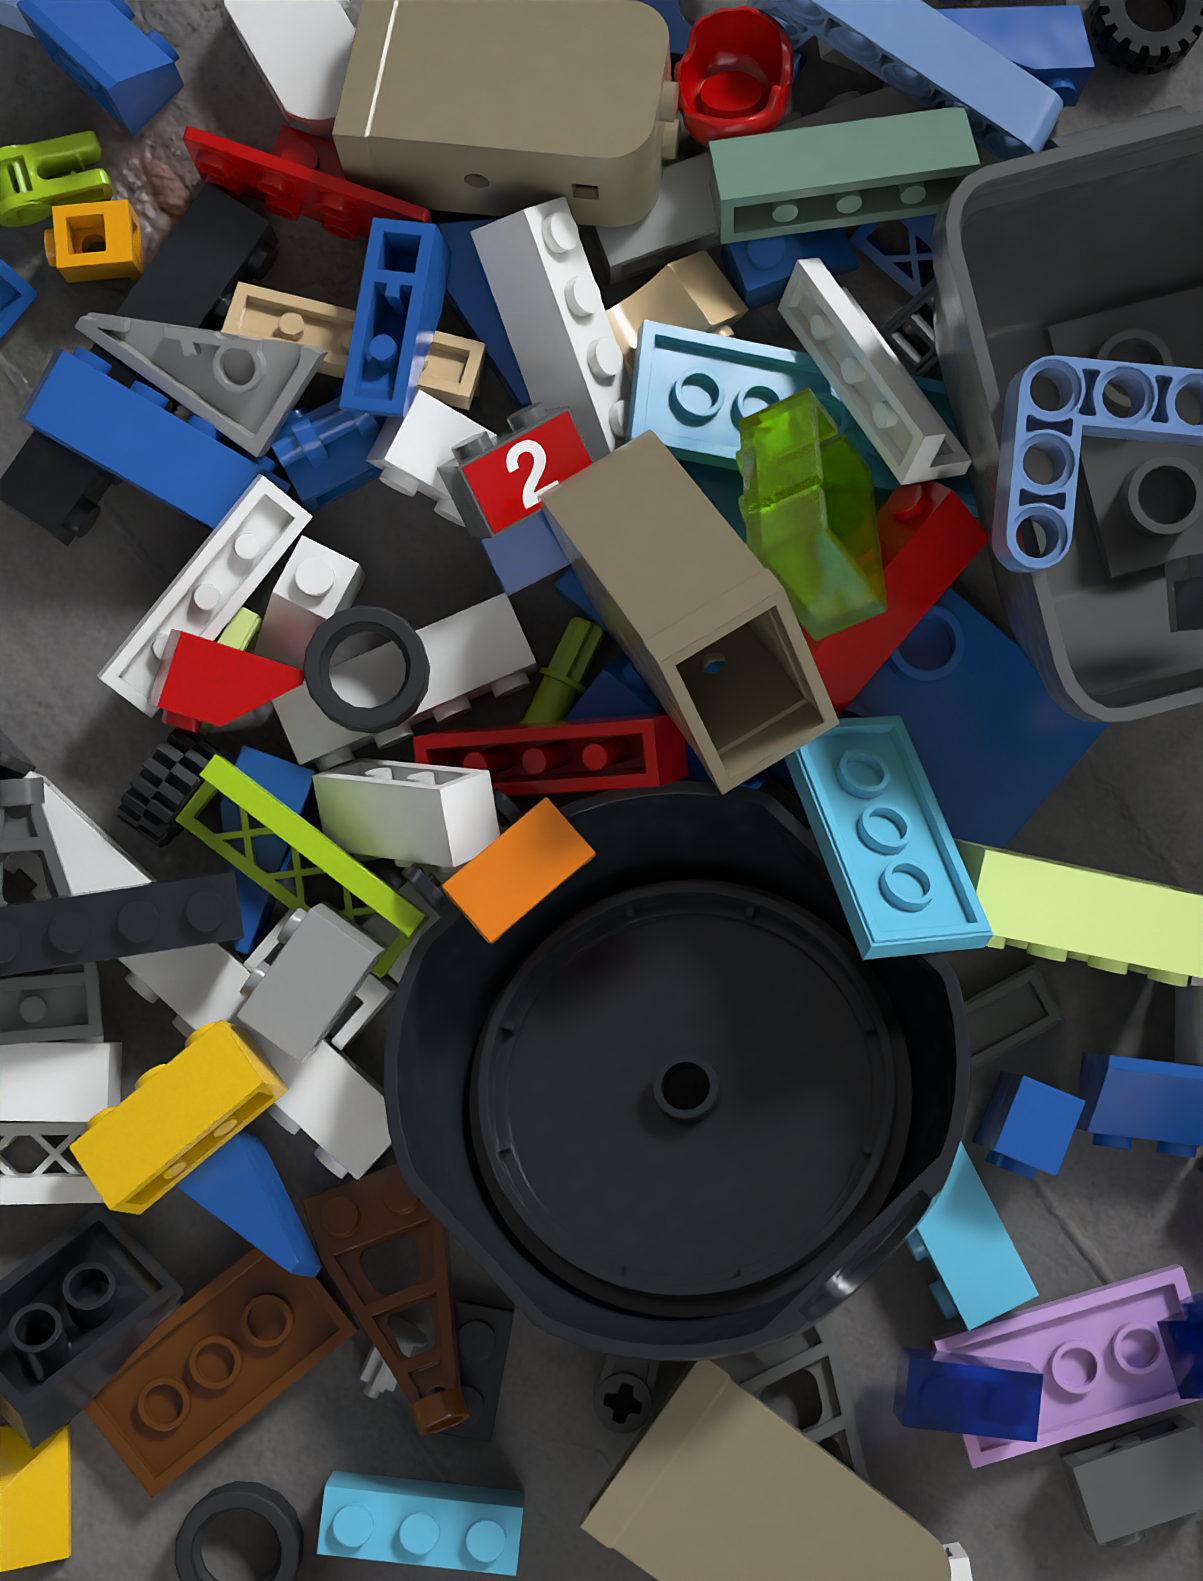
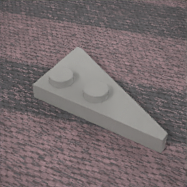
(225, 378)

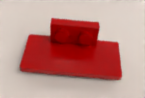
(296, 180)

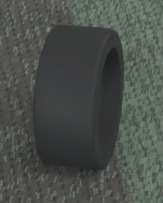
(335, 631)
(240, 1496)

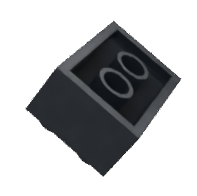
(75, 1321)

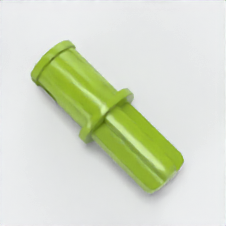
(565, 672)

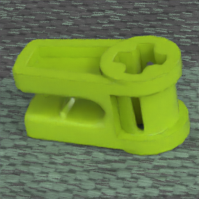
(38, 161)

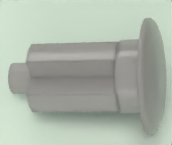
(376, 1371)

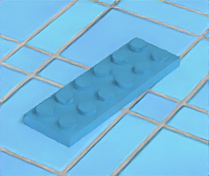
(700, 385)

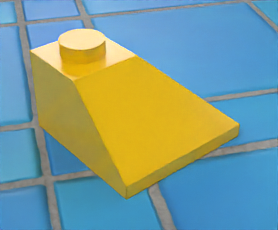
(34, 1499)

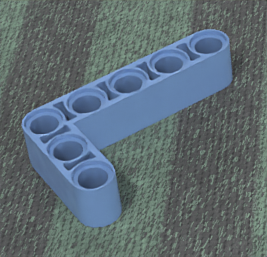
(930, 64)
(1059, 435)

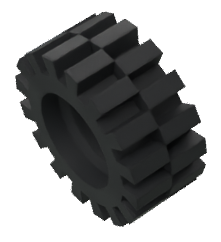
(167, 785)

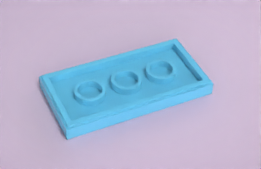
(886, 841)

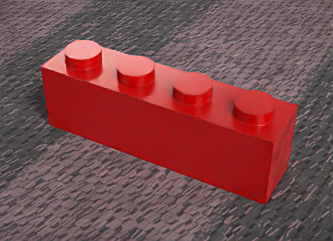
(923, 547)
(564, 753)

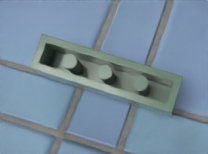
(839, 173)

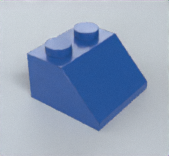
(107, 56)
(1141, 1101)

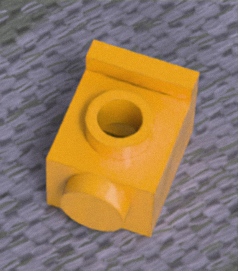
(85, 223)

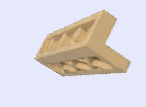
(450, 372)

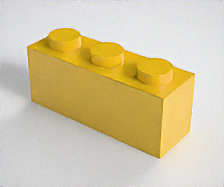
(177, 1117)

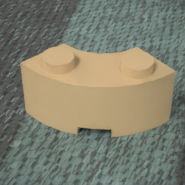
(684, 295)

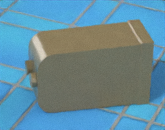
(511, 106)
(690, 594)
(744, 1495)

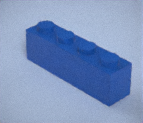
(141, 441)

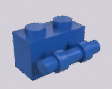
(327, 451)

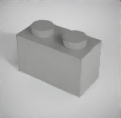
(310, 979)

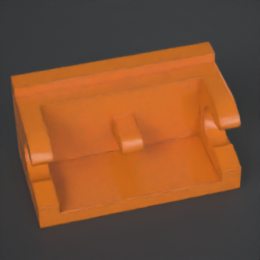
(518, 870)

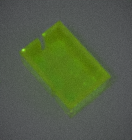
(811, 514)

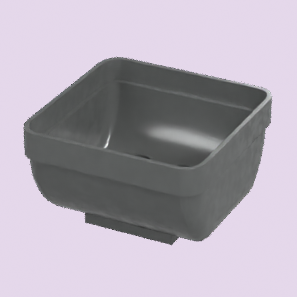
(1101, 261)

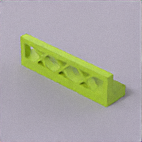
(304, 840)

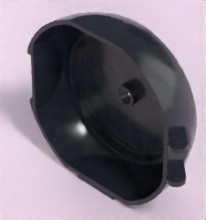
(542, 1062)

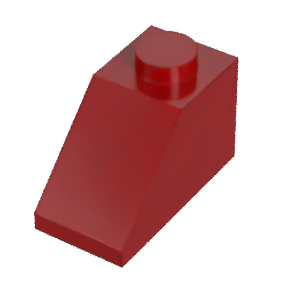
(215, 682)

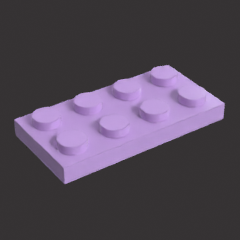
(1096, 1357)

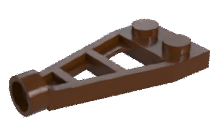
(365, 1216)

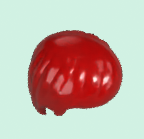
(734, 75)

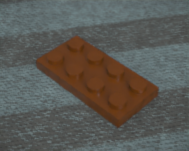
(216, 1366)

